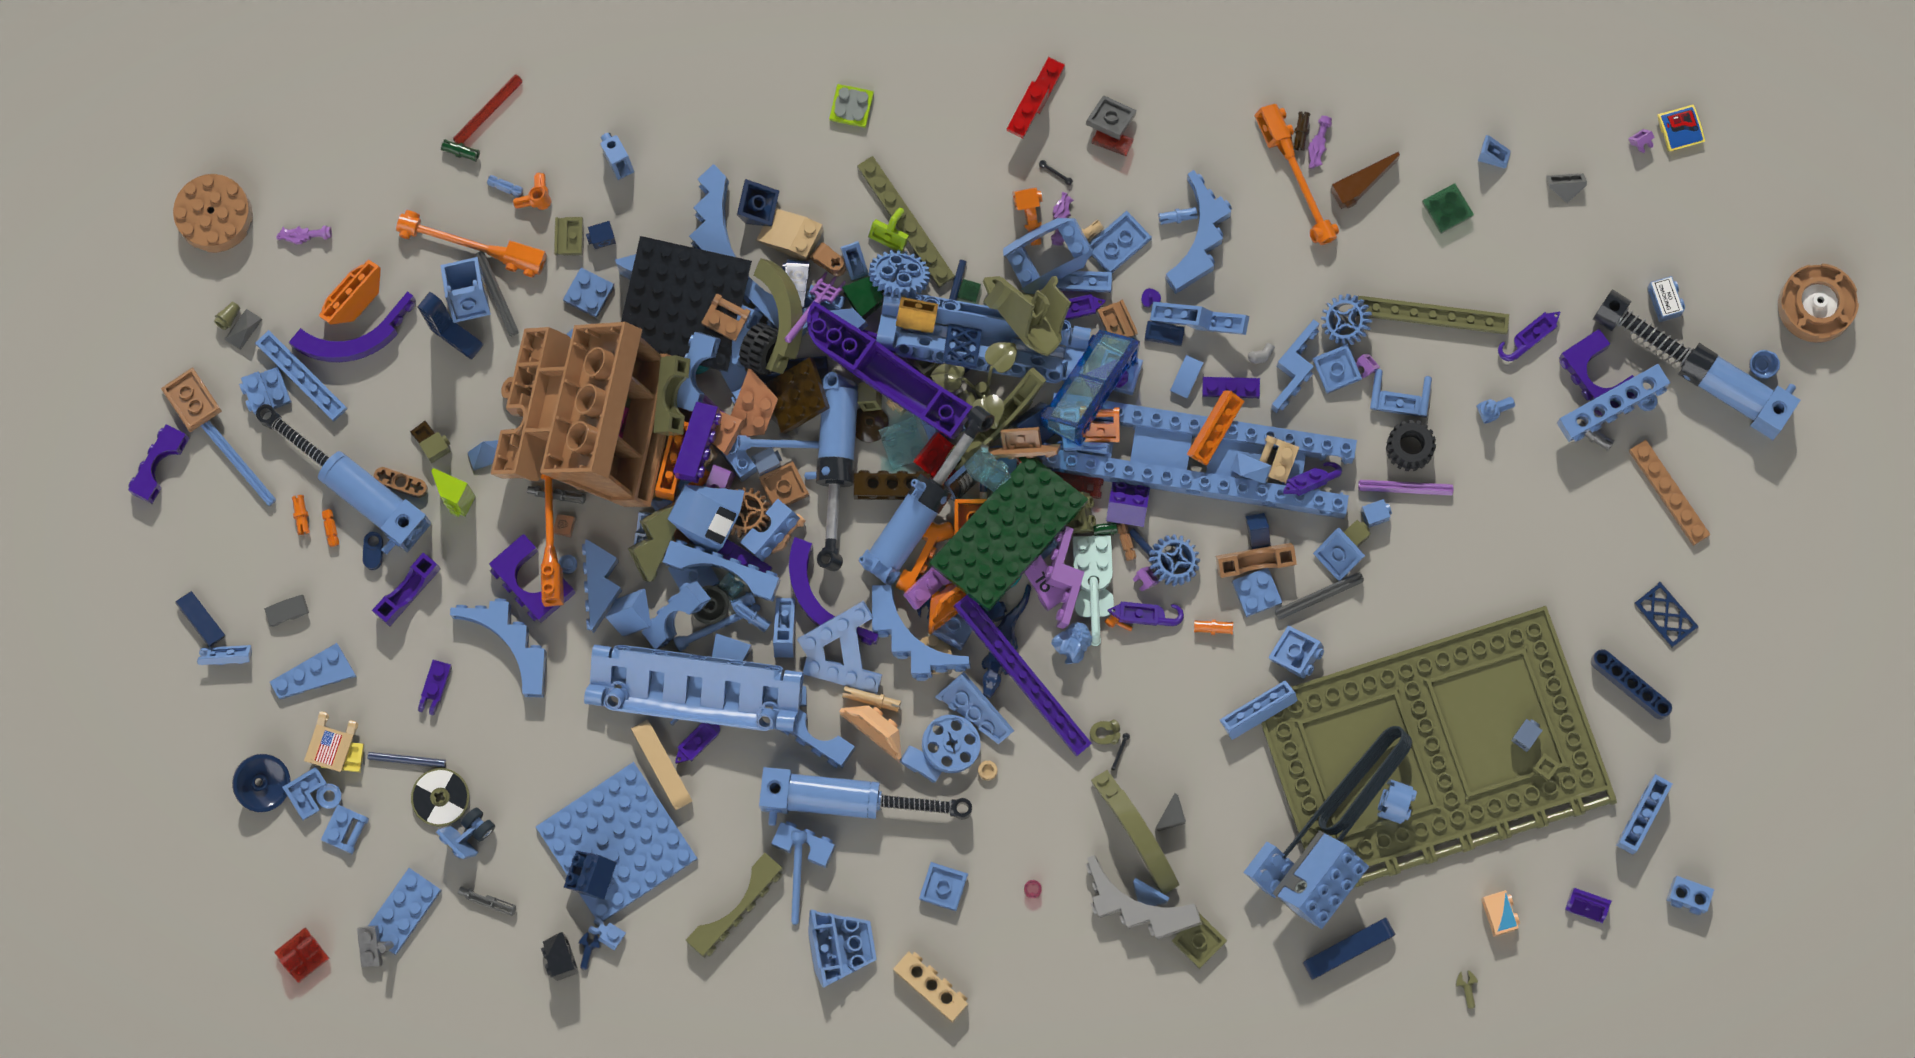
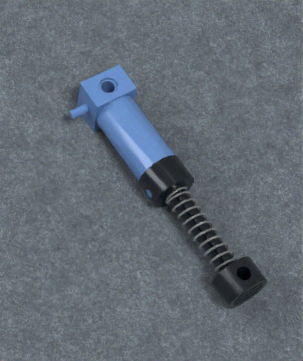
(1706, 369)

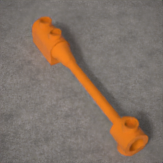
(1279, 134)
(513, 256)
(550, 568)

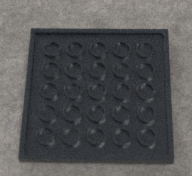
(675, 289)

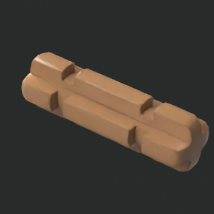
(1126, 542)

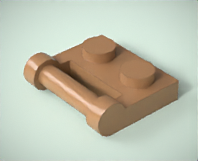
(723, 323)

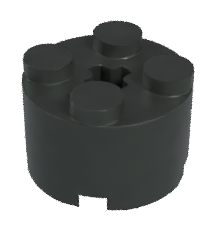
(719, 609)

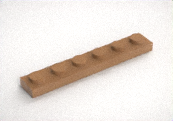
(1669, 492)

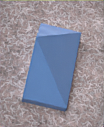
(483, 454)
(1251, 468)
(1148, 895)

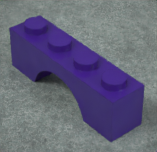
(168, 442)
(418, 577)

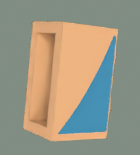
(1500, 913)

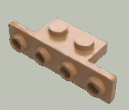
(1023, 443)

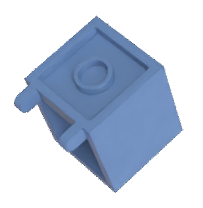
(465, 289)

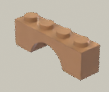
(1248, 560)

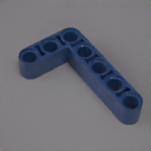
(442, 325)

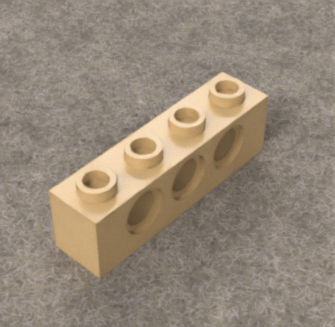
(904, 970)

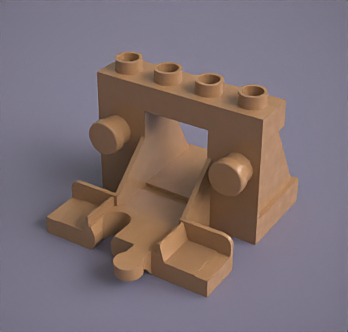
(574, 408)

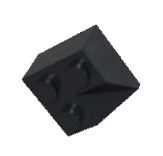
(559, 957)

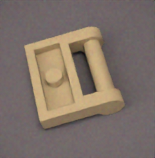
(1283, 460)

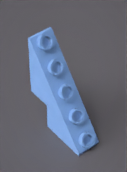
(600, 590)

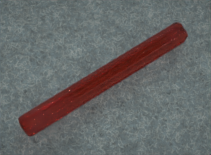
(488, 109)

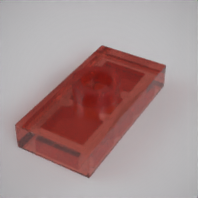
(1119, 146)

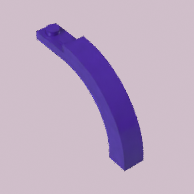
(357, 348)
(798, 571)

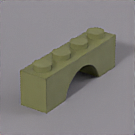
(672, 374)

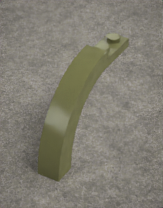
(1137, 831)

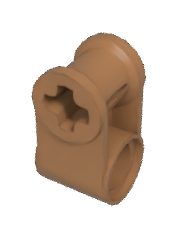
(826, 258)

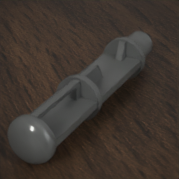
(557, 494)
(488, 901)

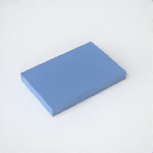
(1119, 242)

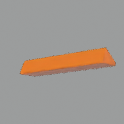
(1215, 427)

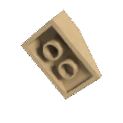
(791, 234)

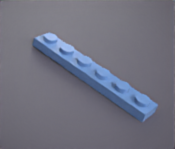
(301, 376)

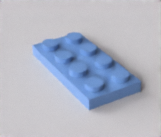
(404, 909)

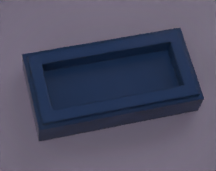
(1164, 333)

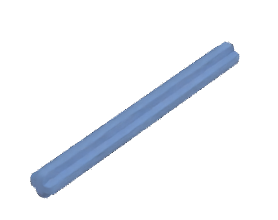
(237, 461)

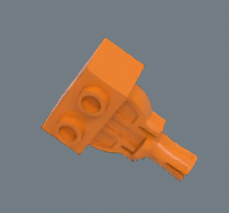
(1028, 200)

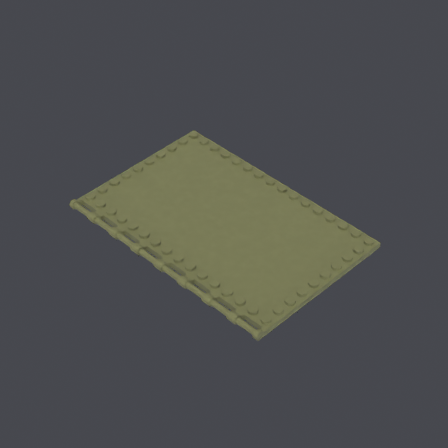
(1461, 709)

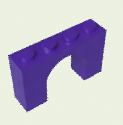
(1576, 360)
(507, 566)

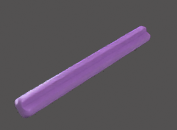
(1405, 487)

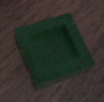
(969, 291)

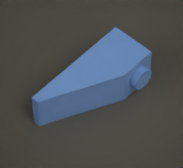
(784, 627)

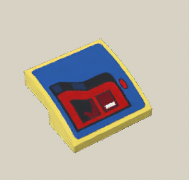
(1681, 127)

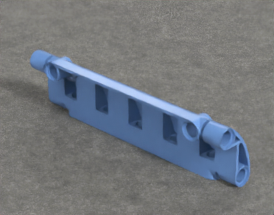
(694, 687)

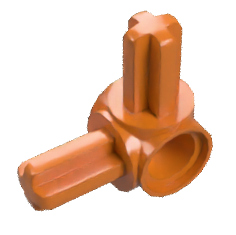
(537, 196)

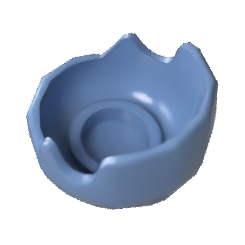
(1764, 364)

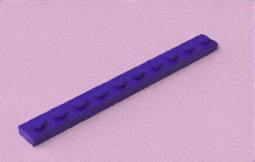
(1022, 675)

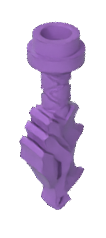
(1317, 146)
(1061, 210)
(301, 235)

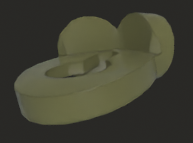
(1112, 725)

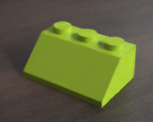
(454, 492)

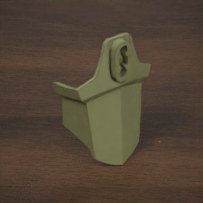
(1033, 317)

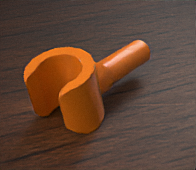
(1111, 621)

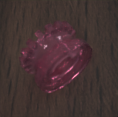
(1032, 895)

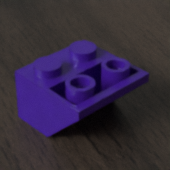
(1128, 504)

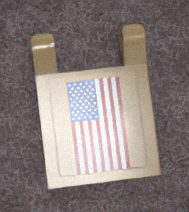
(329, 746)

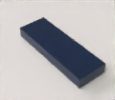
(200, 619)

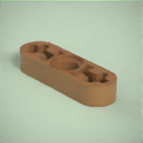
(415, 482)

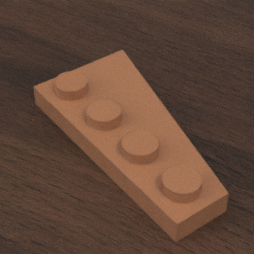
(725, 432)

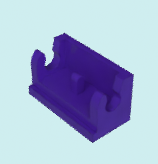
(1588, 905)

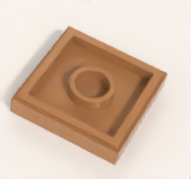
(784, 484)

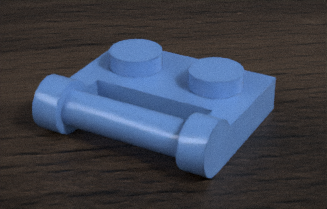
(339, 826)

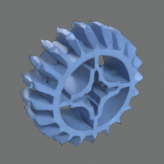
(1351, 314)
(1189, 563)

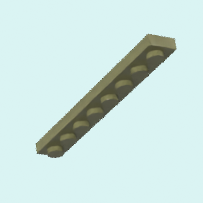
(907, 223)
(1436, 315)

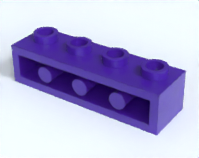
(696, 442)

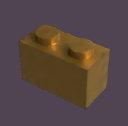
(916, 315)

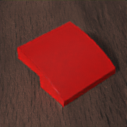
(934, 454)

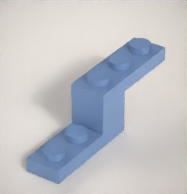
(1199, 318)
(1295, 366)

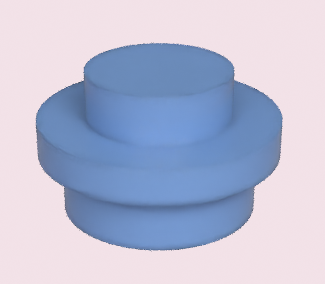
(568, 564)

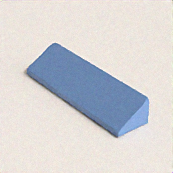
(1258, 710)

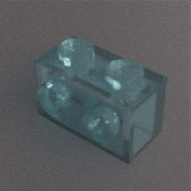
(987, 470)

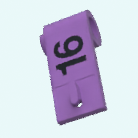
(1047, 594)

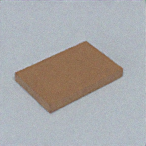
(191, 399)

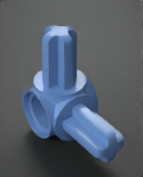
(1491, 410)

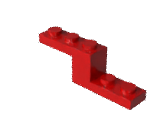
(1035, 97)

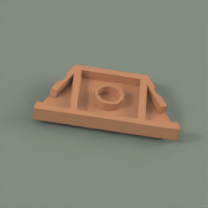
(754, 405)

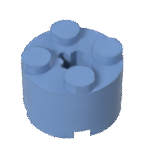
(1396, 801)

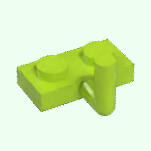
(888, 234)

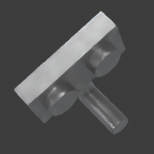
(371, 947)

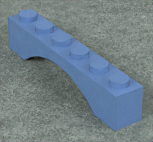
(684, 557)

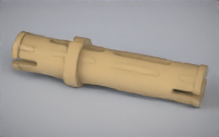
(872, 699)

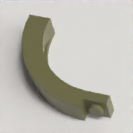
(789, 312)

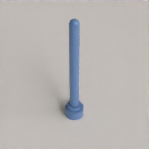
(744, 443)
(682, 642)
(798, 839)

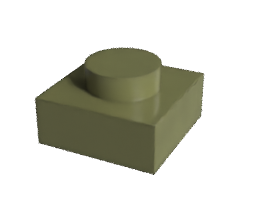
(1546, 767)

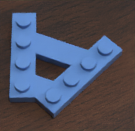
(852, 671)

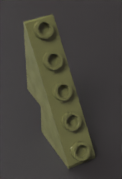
(651, 551)

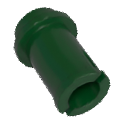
(1105, 528)

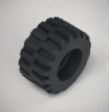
(758, 348)
(1414, 430)

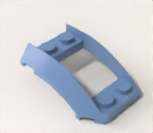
(1025, 268)

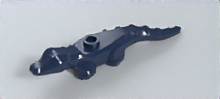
(992, 676)

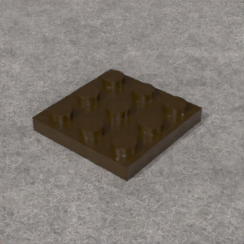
(798, 395)

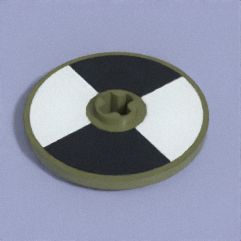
(437, 782)

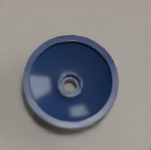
(269, 792)

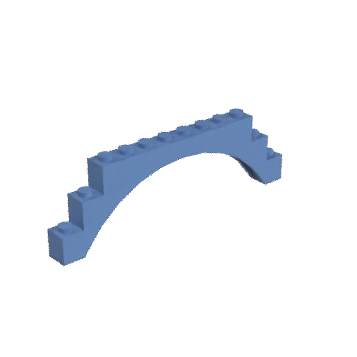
(714, 237)

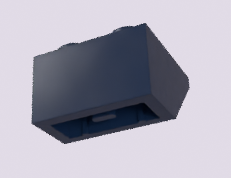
(590, 874)

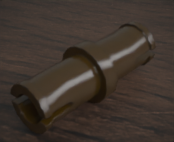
(1301, 131)

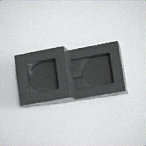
(286, 610)

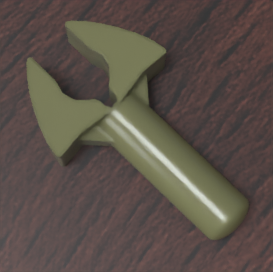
(1467, 988)

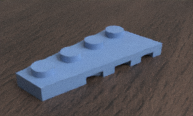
(320, 670)
(970, 702)

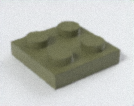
(1199, 942)

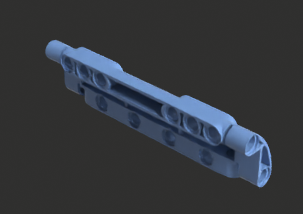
(994, 328)

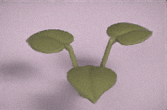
(999, 356)

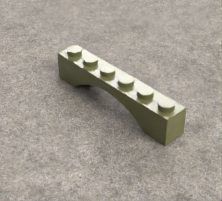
(707, 936)

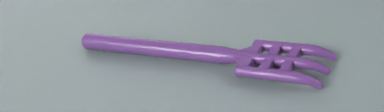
(820, 297)

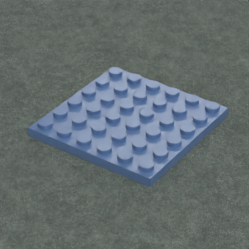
(625, 825)

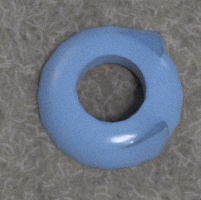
(320, 796)

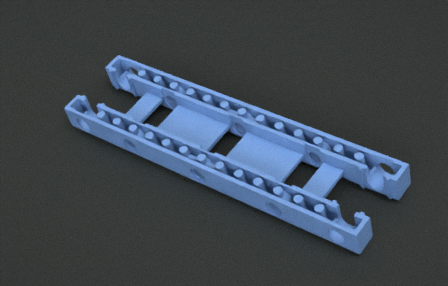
(1161, 460)

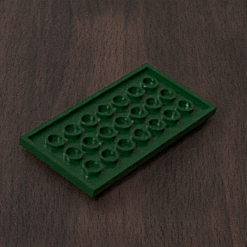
(1008, 532)

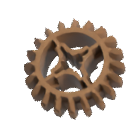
(753, 513)

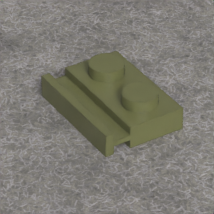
(568, 236)

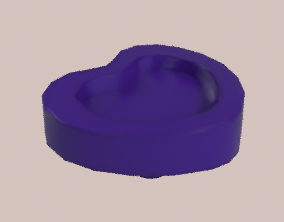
(1150, 296)

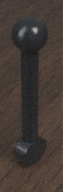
(1043, 164)
(1126, 736)

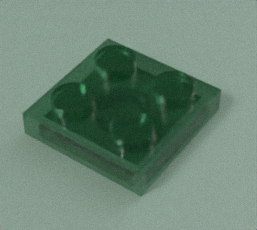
(1447, 208)

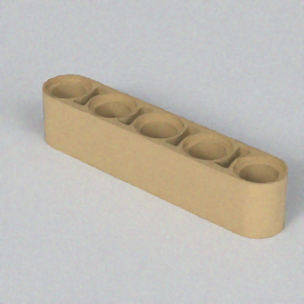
(661, 764)

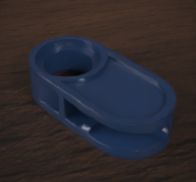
(372, 554)

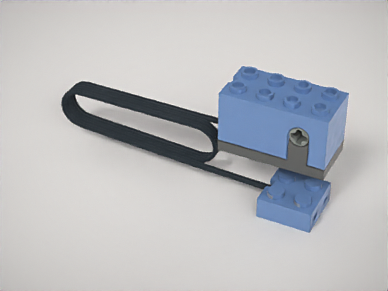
(1327, 866)

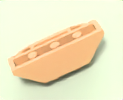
(875, 727)

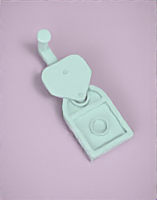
(1093, 557)

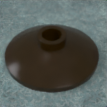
(870, 433)

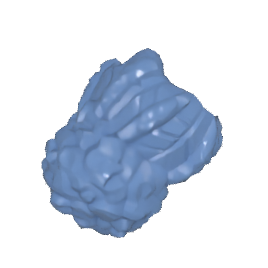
(1073, 642)

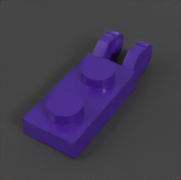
(434, 685)

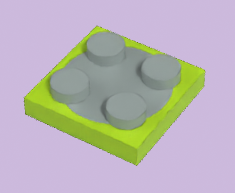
(851, 105)

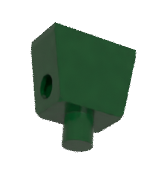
(863, 297)

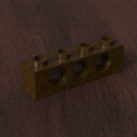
(882, 491)

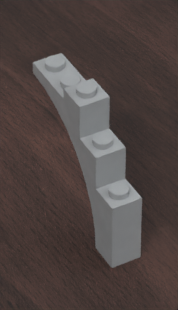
(1134, 913)

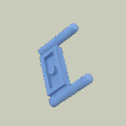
(1399, 402)

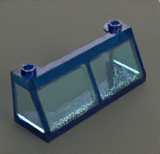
(1090, 385)

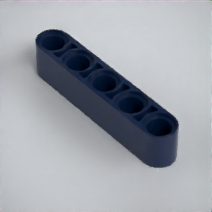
(1621, 682)
(1349, 948)

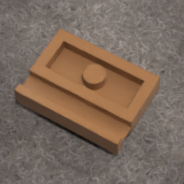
(1117, 319)

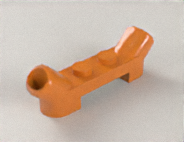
(934, 534)

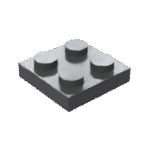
(1111, 117)

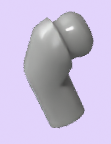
(1261, 356)

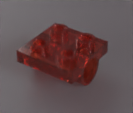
(301, 955)

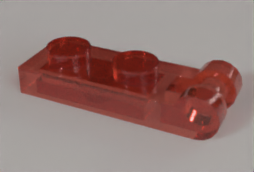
(1081, 483)

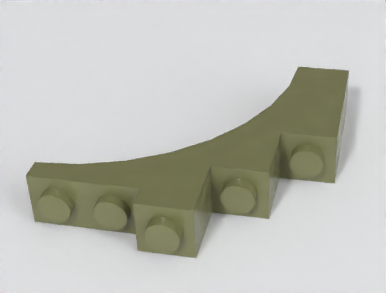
(1015, 406)

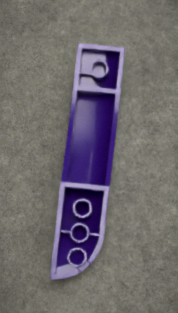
(886, 372)

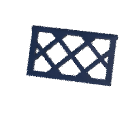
(960, 360)
(1669, 599)

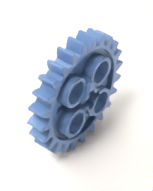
(908, 281)

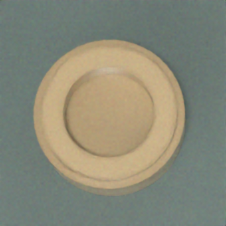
(987, 770)

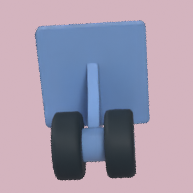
(475, 826)

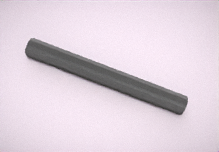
(497, 294)
(1319, 596)

